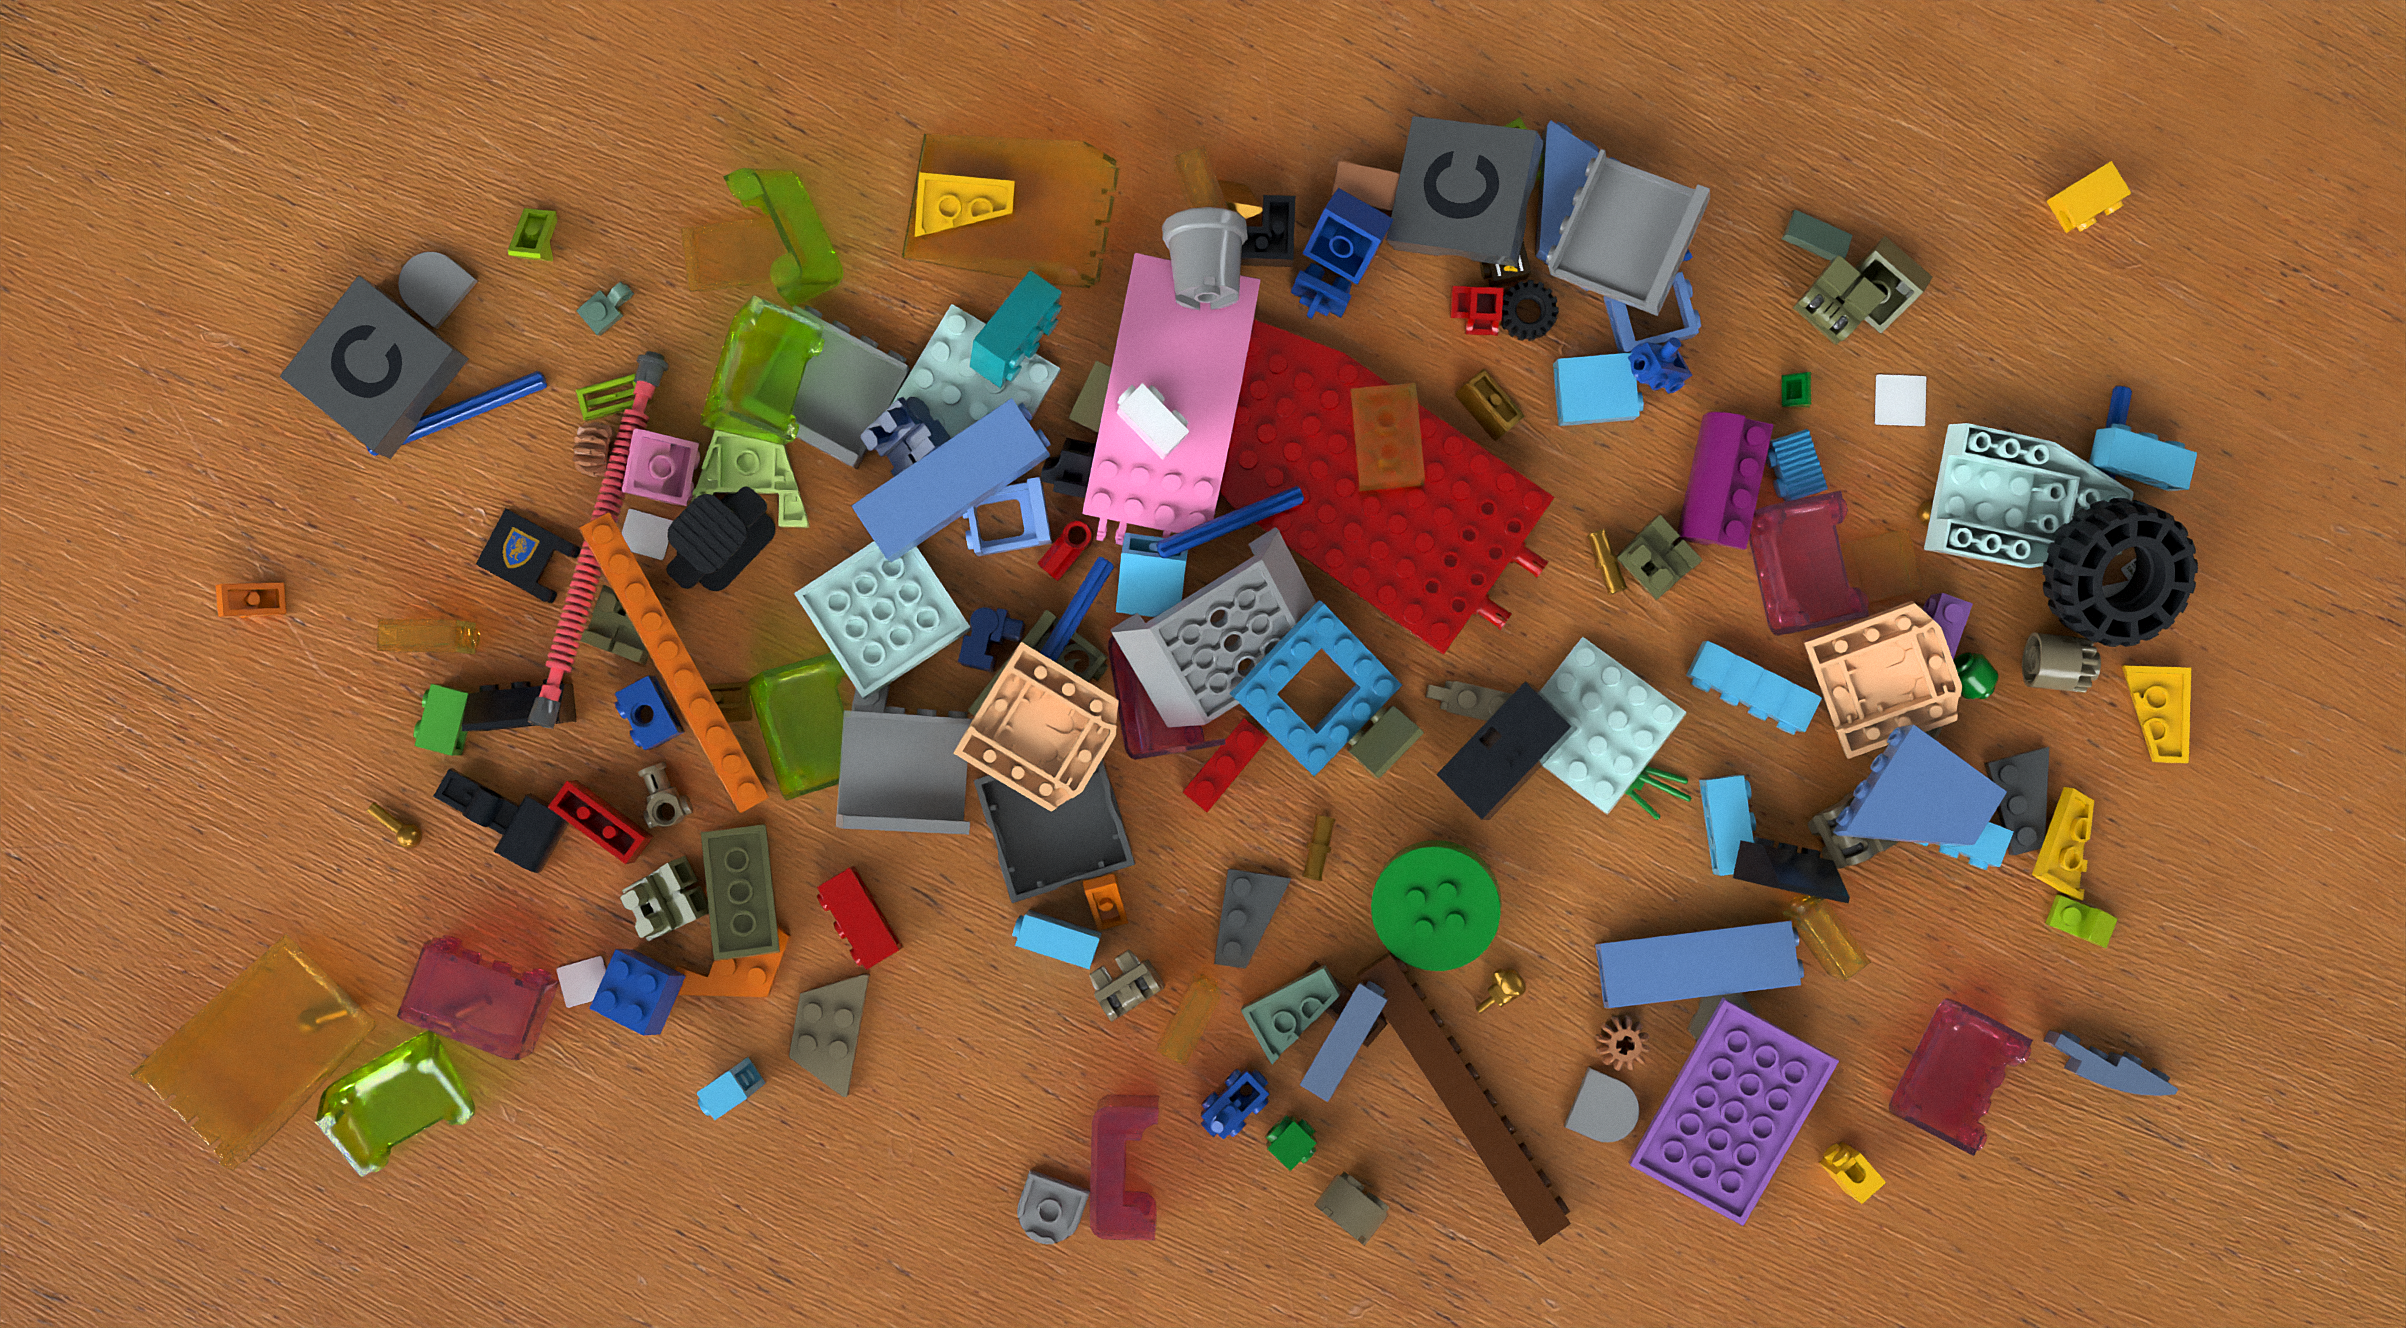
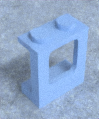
(1034, 518)

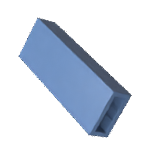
(952, 479)
(1699, 964)

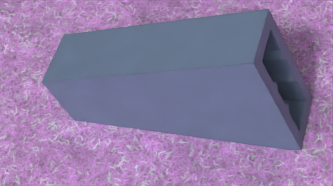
(1344, 1040)

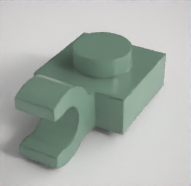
(602, 310)

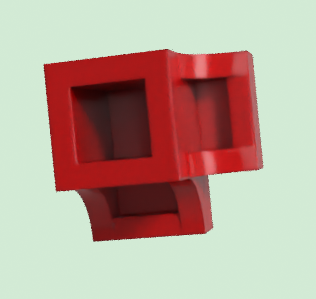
(1479, 307)

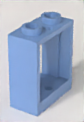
(1623, 330)

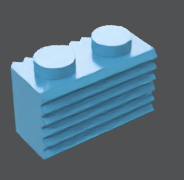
(1795, 466)

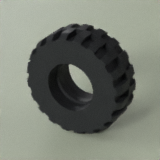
(2154, 593)

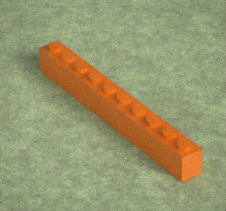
(673, 661)

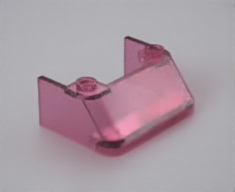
(1141, 724)

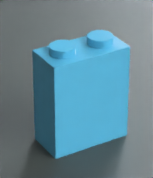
(1596, 390)
(1146, 580)
(1056, 938)

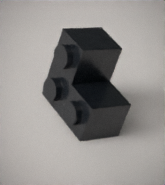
(1274, 241)

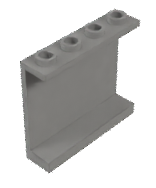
(902, 771)

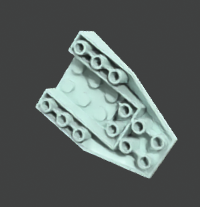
(2009, 495)

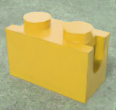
(2088, 197)
(1851, 1171)

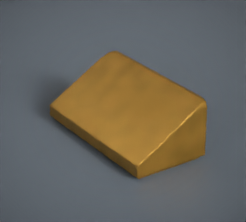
(1240, 199)
(1489, 405)
(733, 700)

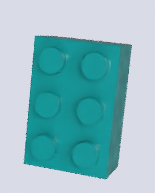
(1016, 330)

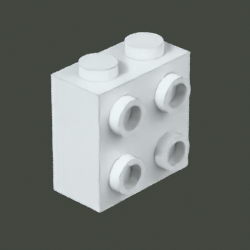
(1151, 420)

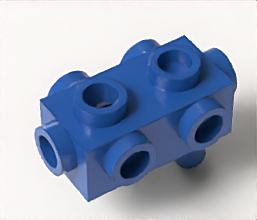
(1659, 365)
(1225, 1112)

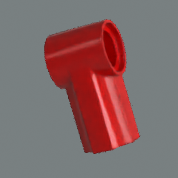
(1064, 552)

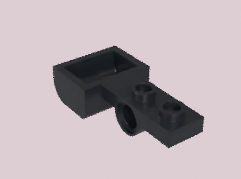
(527, 829)

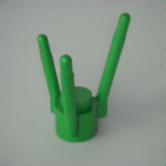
(1644, 778)

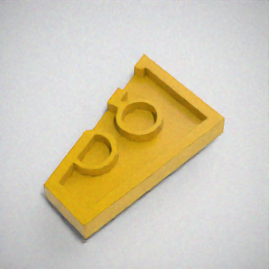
(960, 201)
(2163, 709)
(2063, 848)

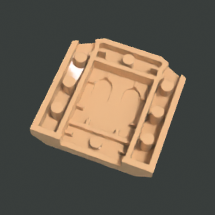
(1885, 676)
(1040, 729)

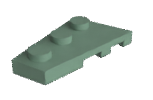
(1288, 1010)

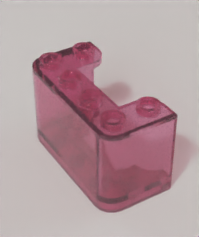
(477, 999)
(1956, 1074)
(1113, 1211)

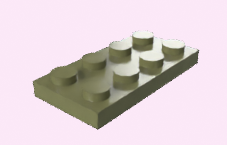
(740, 892)

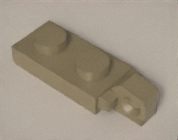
(1468, 699)

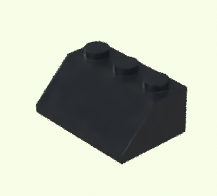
(511, 707)
(1789, 870)

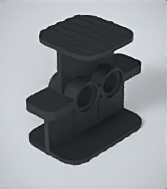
(718, 538)

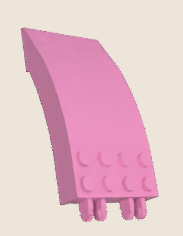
(1199, 370)

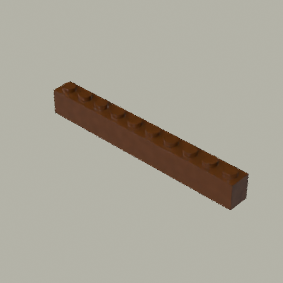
(1466, 1101)

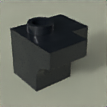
(1071, 468)

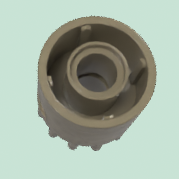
(2060, 662)

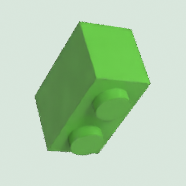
(442, 720)

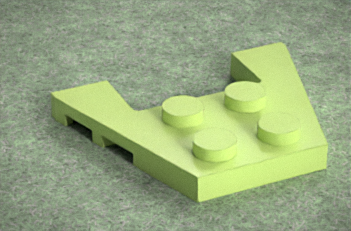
(761, 465)

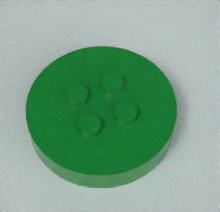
(1436, 905)

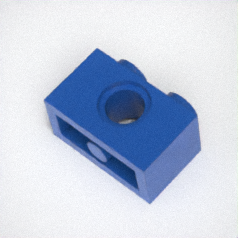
(664, 723)

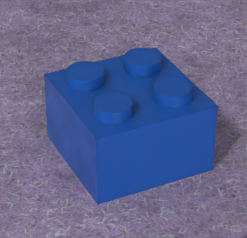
(1347, 236)
(637, 992)

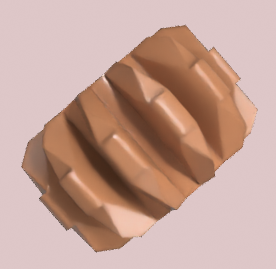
(593, 448)
(1627, 1053)

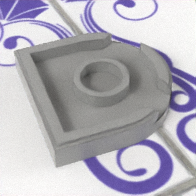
(434, 286)
(1603, 1108)
(1050, 1208)

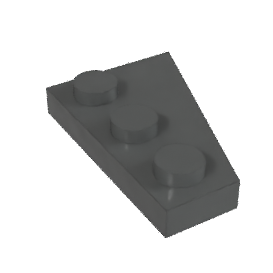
(2025, 802)
(1245, 914)

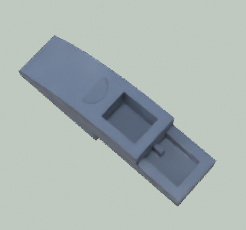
(2110, 1070)

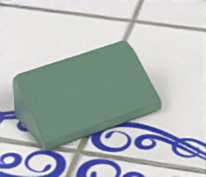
(1816, 236)

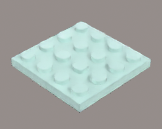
(957, 392)
(882, 615)
(1617, 723)

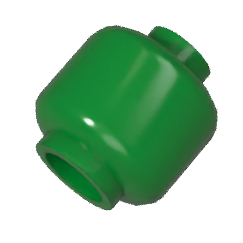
(1976, 675)

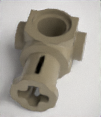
(660, 794)

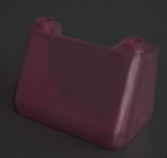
(1803, 565)

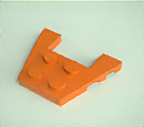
(738, 976)

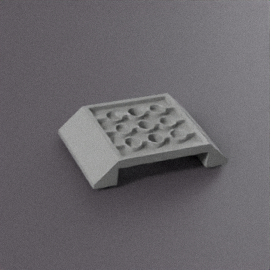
(1184, 654)

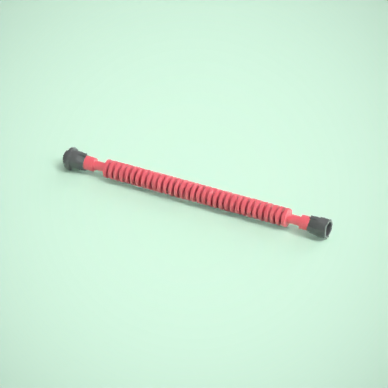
(546, 705)

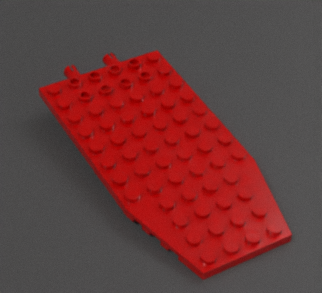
(1407, 551)

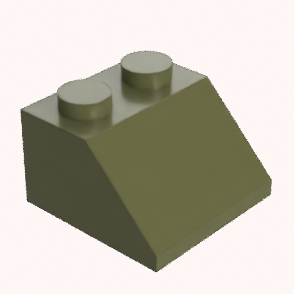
(1896, 277)
(1384, 740)

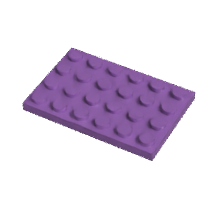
(1733, 1111)

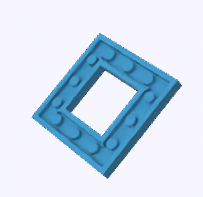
(1259, 689)

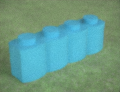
(1753, 686)

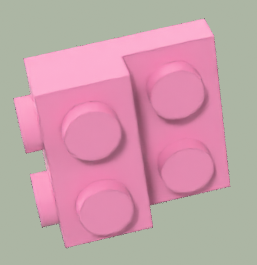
(661, 467)

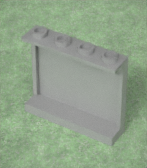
(1627, 233)
(845, 390)

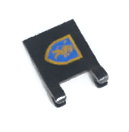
(521, 552)

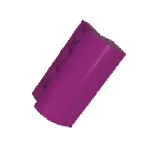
(1724, 480)

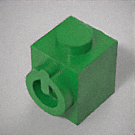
(1291, 1141)

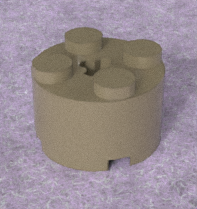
(1351, 1209)

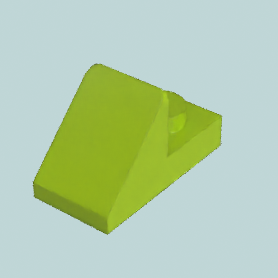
(533, 235)
(2081, 921)

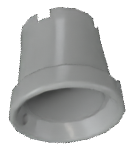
(1205, 255)

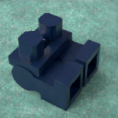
(905, 433)
(988, 628)

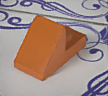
(250, 599)
(1105, 901)

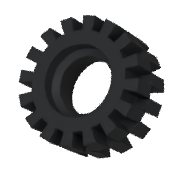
(1547, 310)

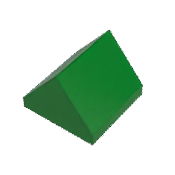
(1796, 390)

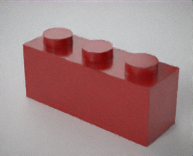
(1225, 765)
(600, 821)
(858, 918)

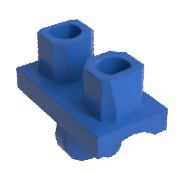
(1320, 295)

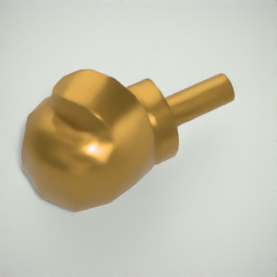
(1505, 988)

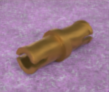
(1606, 562)
(1318, 847)

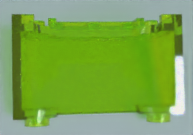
(811, 260)
(761, 372)
(801, 723)
(393, 1101)

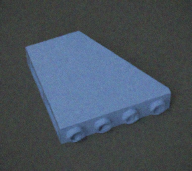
(1562, 173)
(1920, 795)

